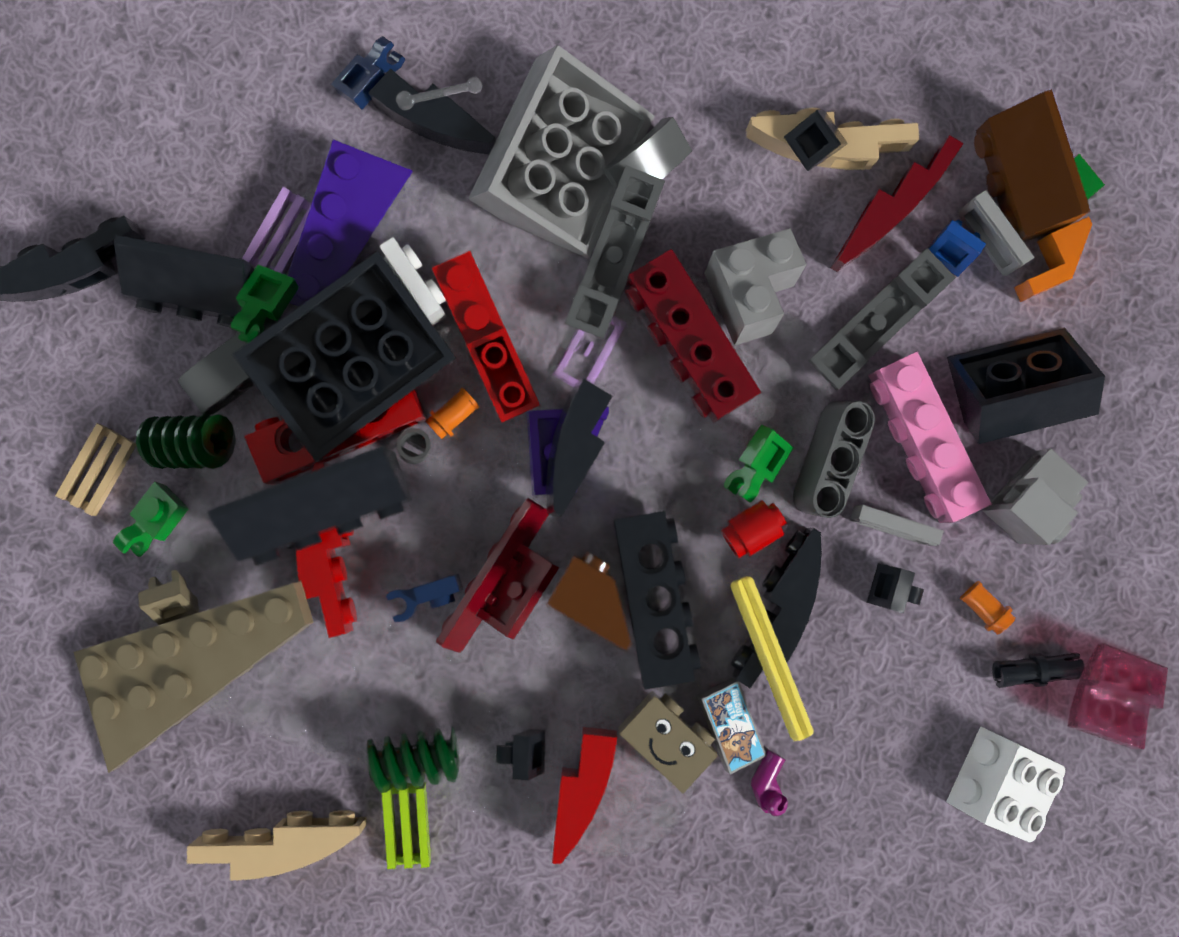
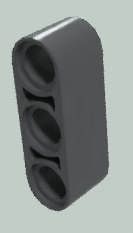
(218, 377)
(849, 447)

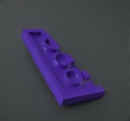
(343, 215)

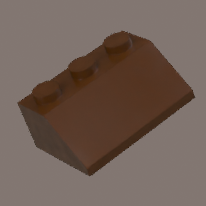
(1032, 167)
(591, 599)

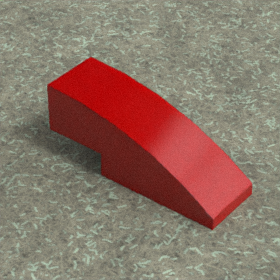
(583, 789)

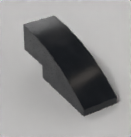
(434, 119)
(574, 445)

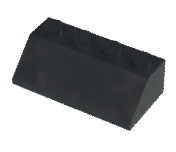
(312, 505)

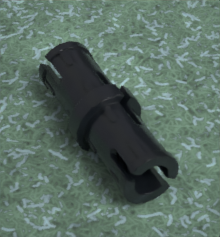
(1037, 670)

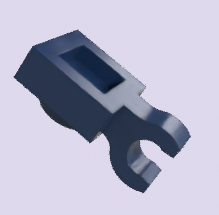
(364, 73)
(436, 592)

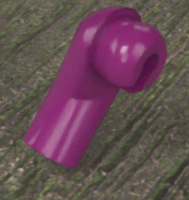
(766, 786)

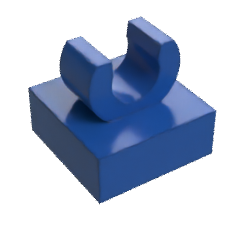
(956, 247)

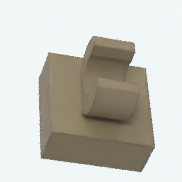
(169, 600)

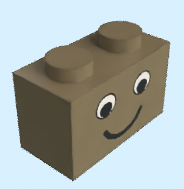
(668, 740)

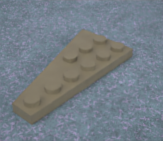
(169, 671)

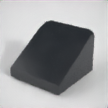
(815, 139)

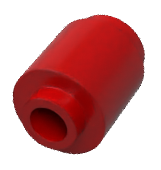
(754, 529)

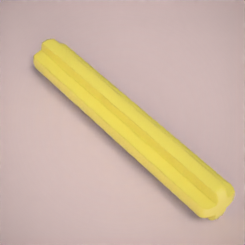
(771, 658)

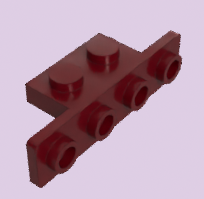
(506, 584)

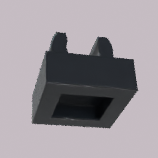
(893, 588)
(525, 753)

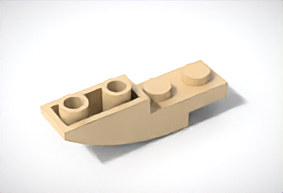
(863, 141)
(294, 844)

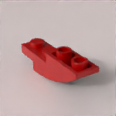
(485, 336)
(323, 577)

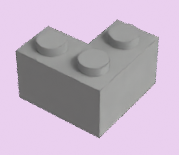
(746, 282)
(1038, 500)

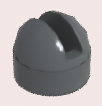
(418, 440)

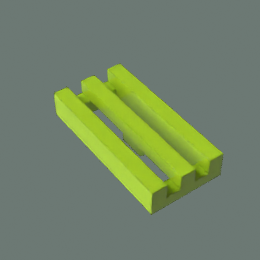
(408, 858)

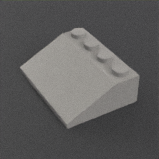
(554, 150)

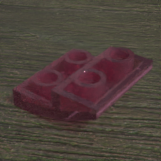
(1117, 696)

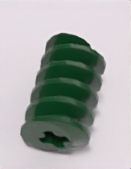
(186, 441)
(413, 761)

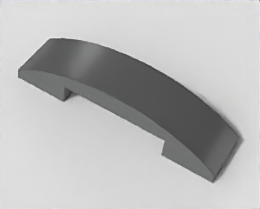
(615, 252)
(881, 319)

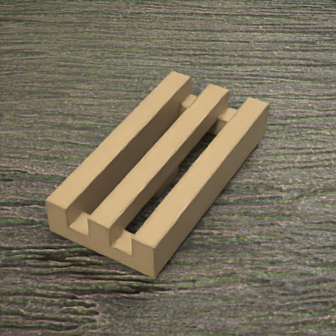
(82, 461)

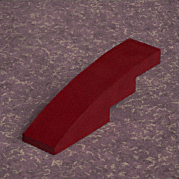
(887, 210)

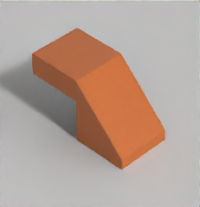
(1062, 254)

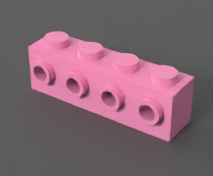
(929, 439)

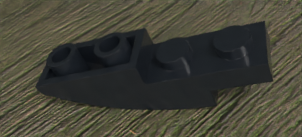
(83, 262)
(794, 593)

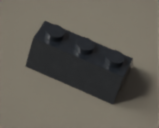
(180, 279)
(1025, 385)

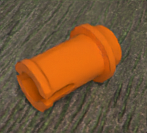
(452, 413)
(988, 608)

